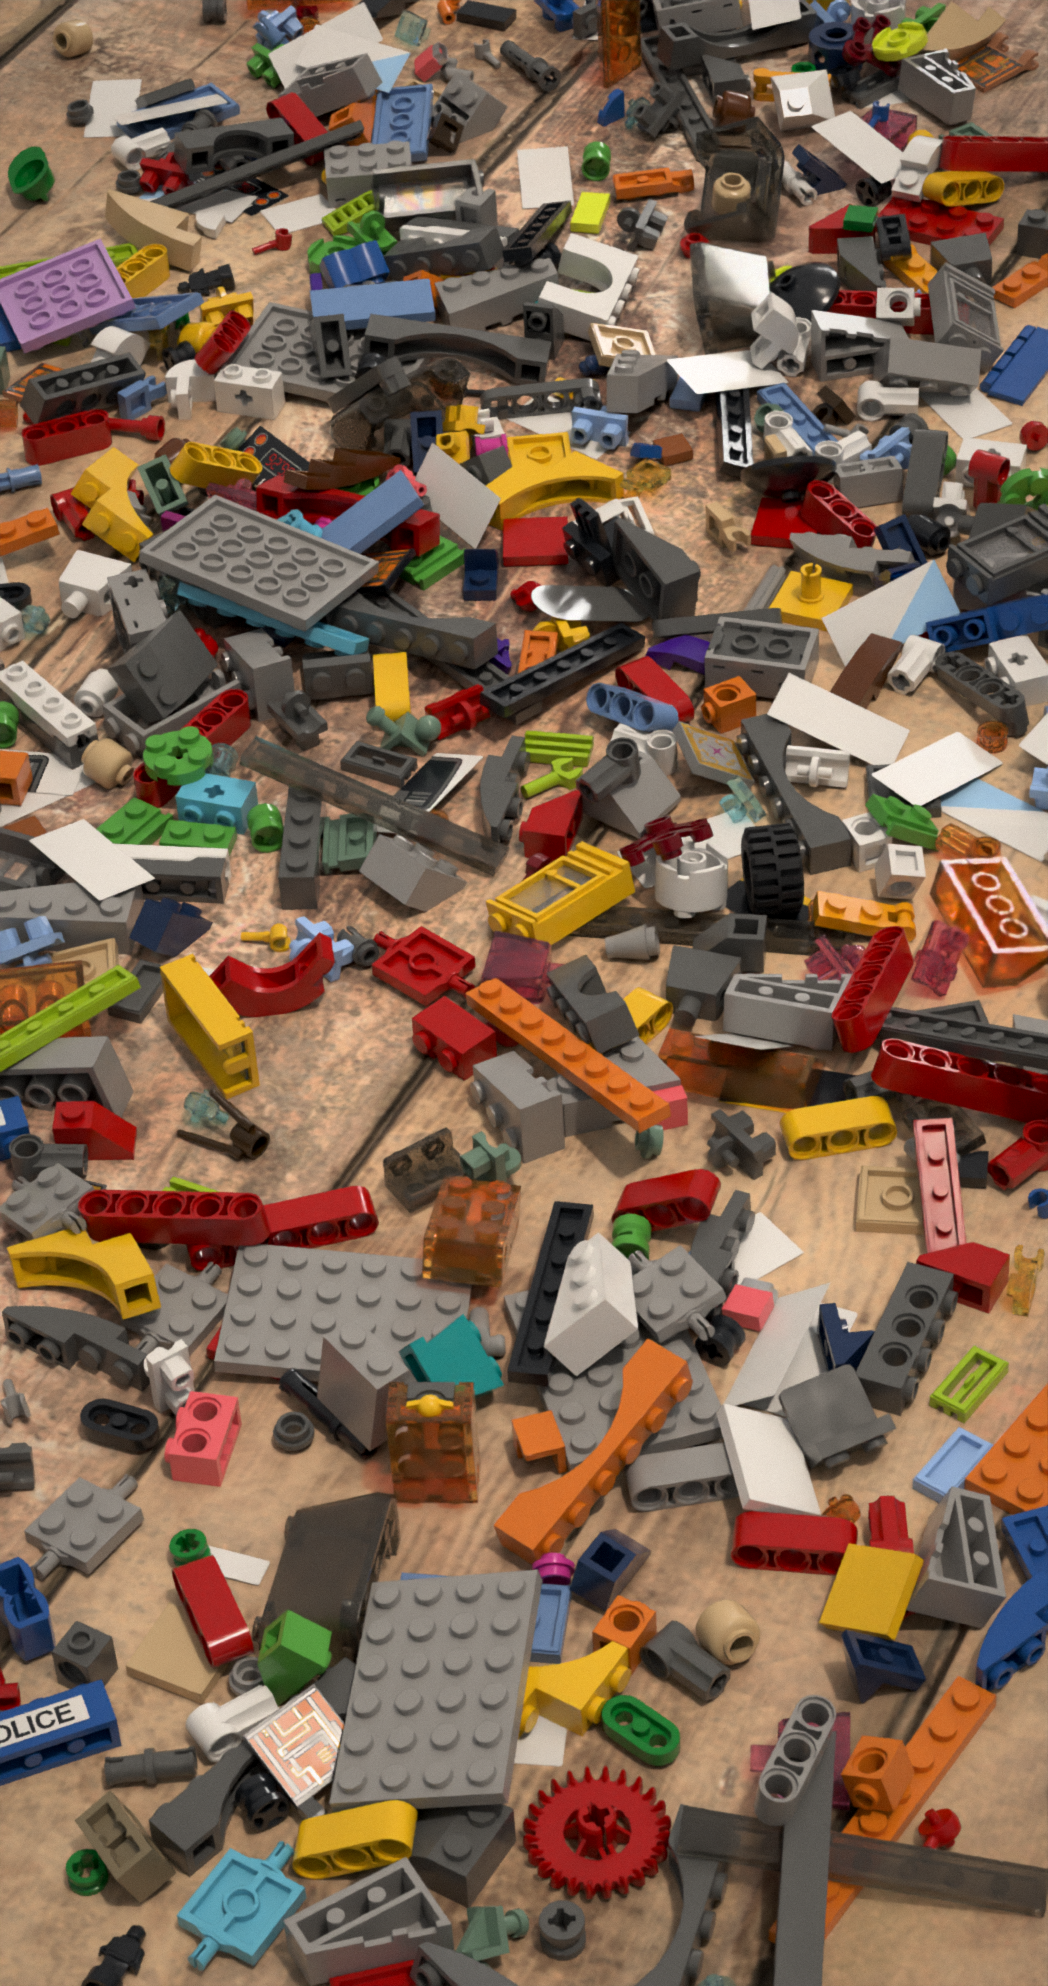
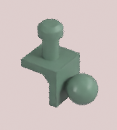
(406, 730)
(489, 1931)

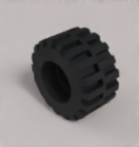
(772, 869)

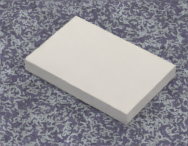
(767, 1462)

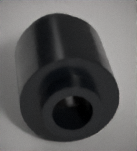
(930, 534)

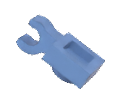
(137, 397)

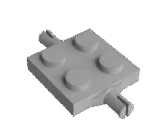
(46, 1203)
(674, 1294)
(187, 1310)
(83, 1526)

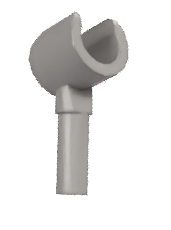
(483, 51)
(845, 432)
(14, 1403)

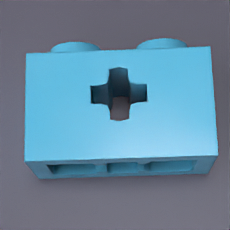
(217, 801)

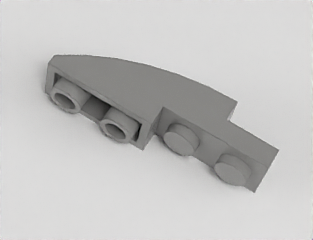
(844, 561)

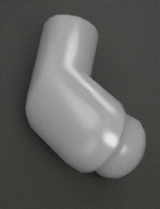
(449, 69)

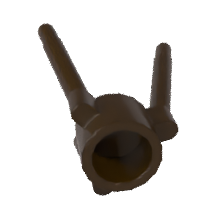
(246, 1136)

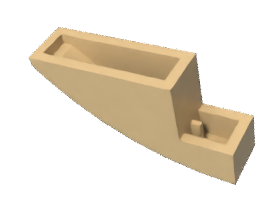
(961, 32)
(151, 223)

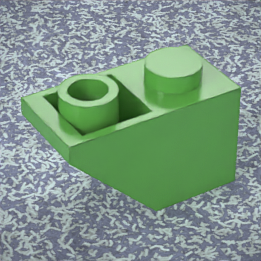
(292, 1654)

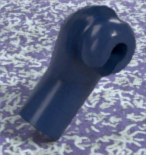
(591, 366)

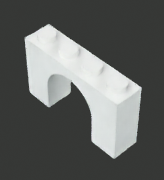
(601, 266)

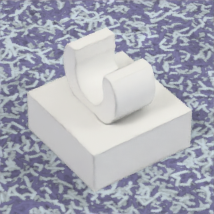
(492, 426)

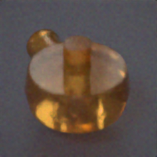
(843, 1508)

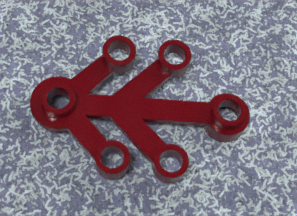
(857, 52)
(665, 839)

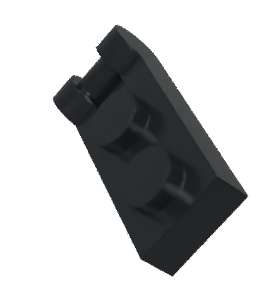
(893, 236)

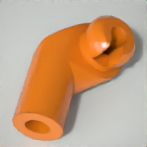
(446, 10)

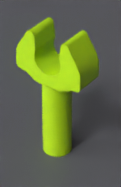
(561, 774)

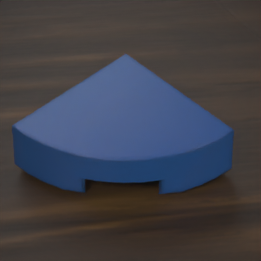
(613, 109)
(645, 450)

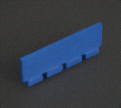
(1020, 367)

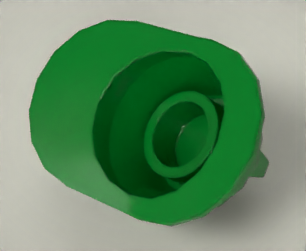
(31, 174)

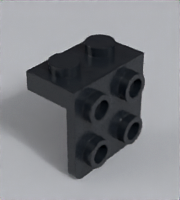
(590, 553)

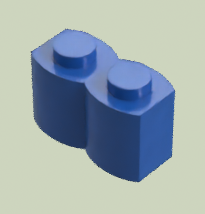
(355, 266)
(24, 1611)

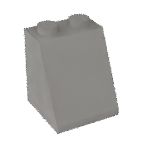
(357, 1379)

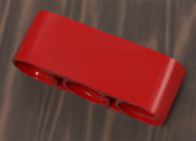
(299, 120)
(222, 342)
(66, 437)
(834, 514)
(650, 680)
(671, 1198)
(791, 1542)
(212, 1611)

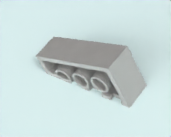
(492, 295)
(73, 913)
(69, 1072)

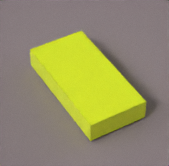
(590, 212)

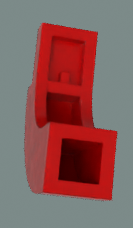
(277, 989)

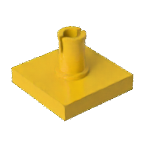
(809, 597)

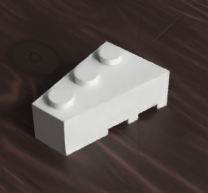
(592, 1305)

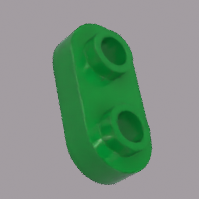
(645, 1730)

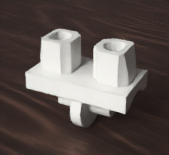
(951, 506)
(817, 766)
(170, 1376)

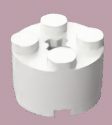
(869, 9)
(692, 880)

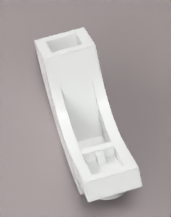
(917, 162)

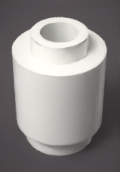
(94, 692)

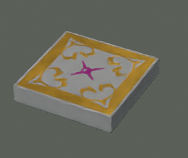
(711, 754)

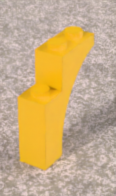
(533, 486)
(111, 513)
(106, 1268)
(575, 1690)

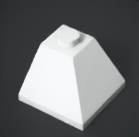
(802, 99)

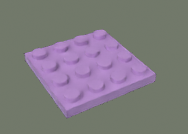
(63, 296)

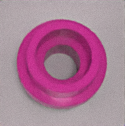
(554, 1568)

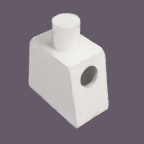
(85, 583)

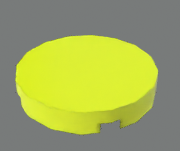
(899, 42)

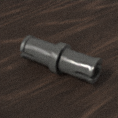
(151, 1766)

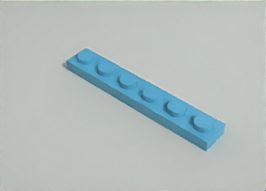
(317, 636)

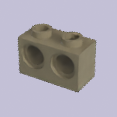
(125, 1846)

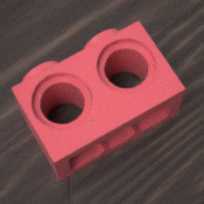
(204, 1438)

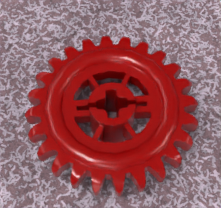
(602, 1804)

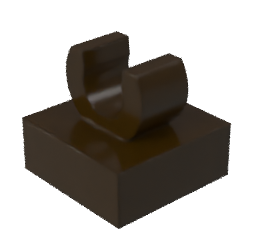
(445, 133)
(832, 408)

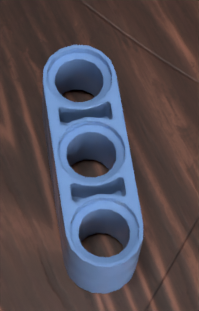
(631, 708)

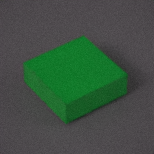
(860, 218)

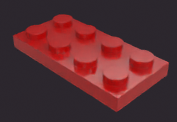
(933, 221)

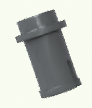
(364, 951)

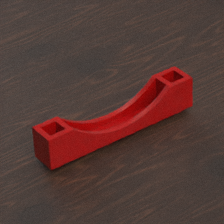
(279, 498)

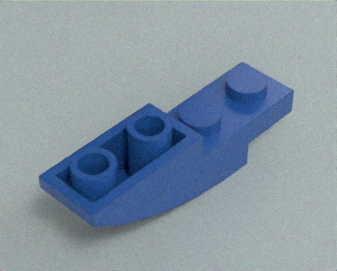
(990, 623)
(1015, 1635)

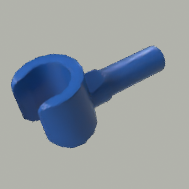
(879, 113)
(1039, 1197)

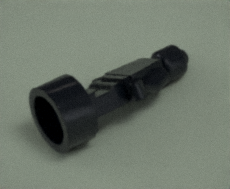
(203, 282)
(120, 1956)

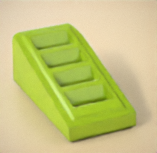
(349, 212)

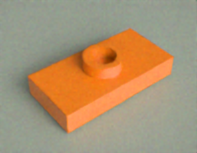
(537, 647)

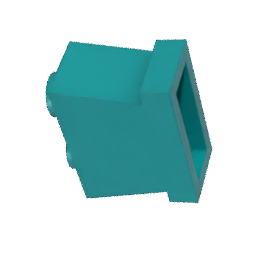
(454, 1357)

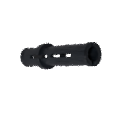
(305, 1394)

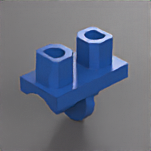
(560, 11)

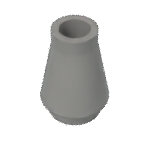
(634, 944)

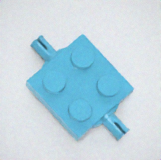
(241, 1906)

